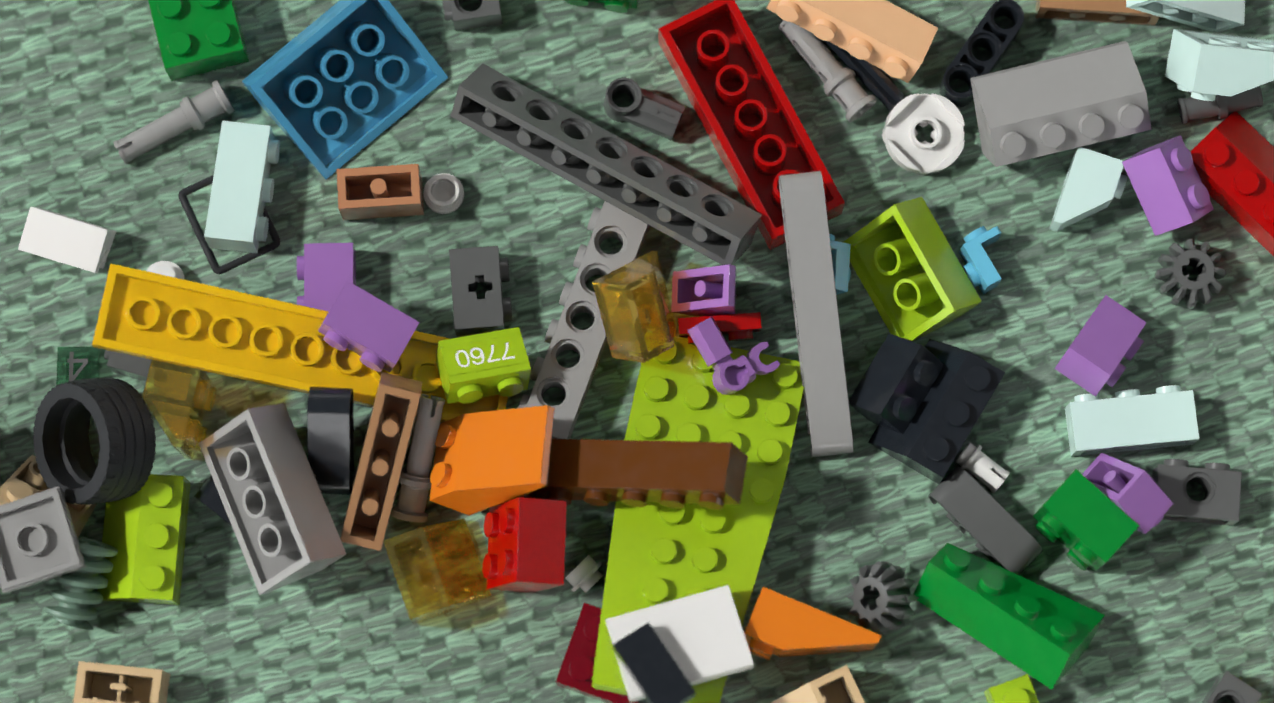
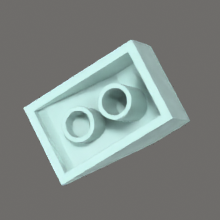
(1218, 63)

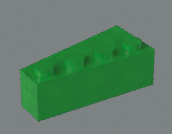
(1008, 613)

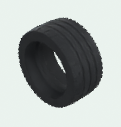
(124, 439)

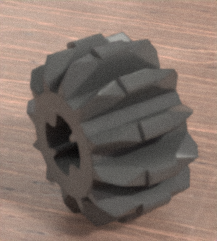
(1202, 286)
(882, 597)

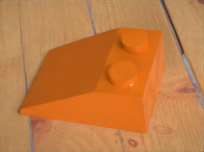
(491, 457)
(796, 629)

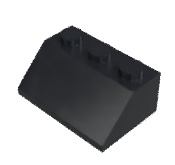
(945, 413)

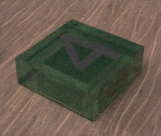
(77, 363)

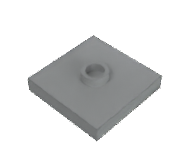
(37, 540)

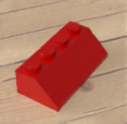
(1239, 175)

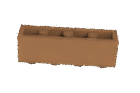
(381, 461)

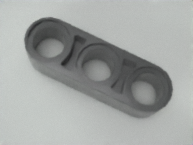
(986, 521)

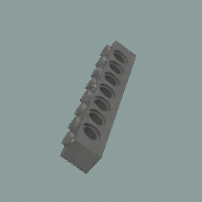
(605, 165)

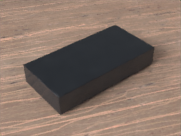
(653, 667)

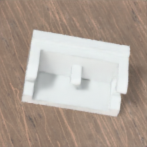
(66, 239)

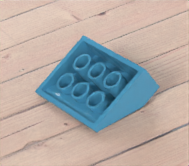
(344, 80)

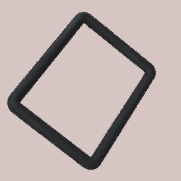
(200, 235)

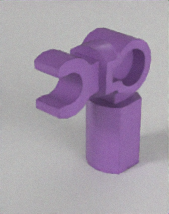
(729, 374)

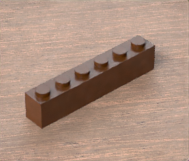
(644, 473)

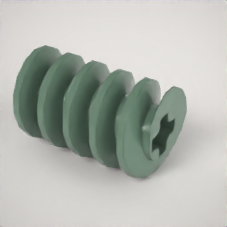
(81, 586)

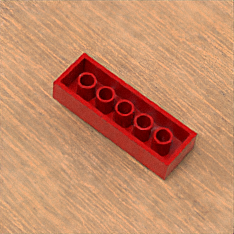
(743, 110)

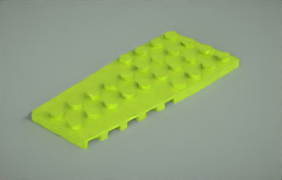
(685, 551)

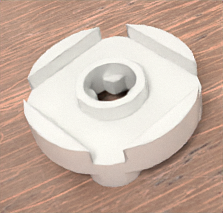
(947, 134)

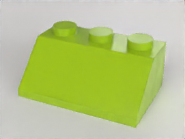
(911, 271)
(149, 542)

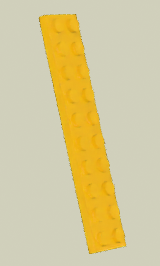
(251, 339)

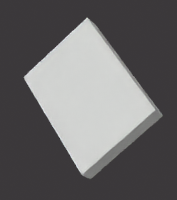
(698, 633)

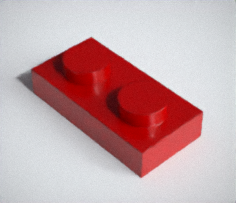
(737, 326)

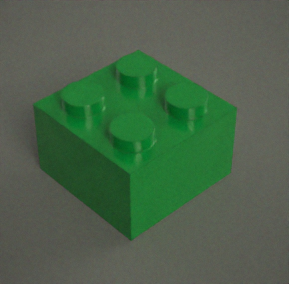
(197, 36)
(1084, 522)

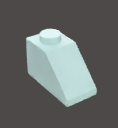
(1088, 187)

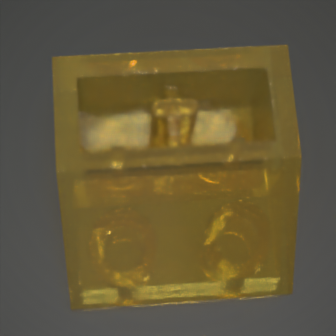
(636, 310)
(174, 397)
(437, 569)

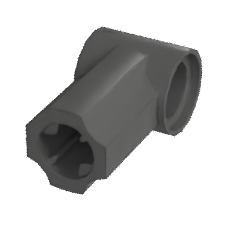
(647, 111)

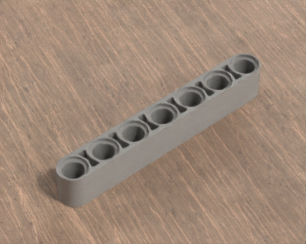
(816, 313)

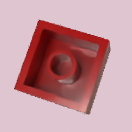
(525, 545)

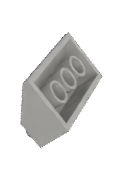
(1060, 104)
(271, 497)

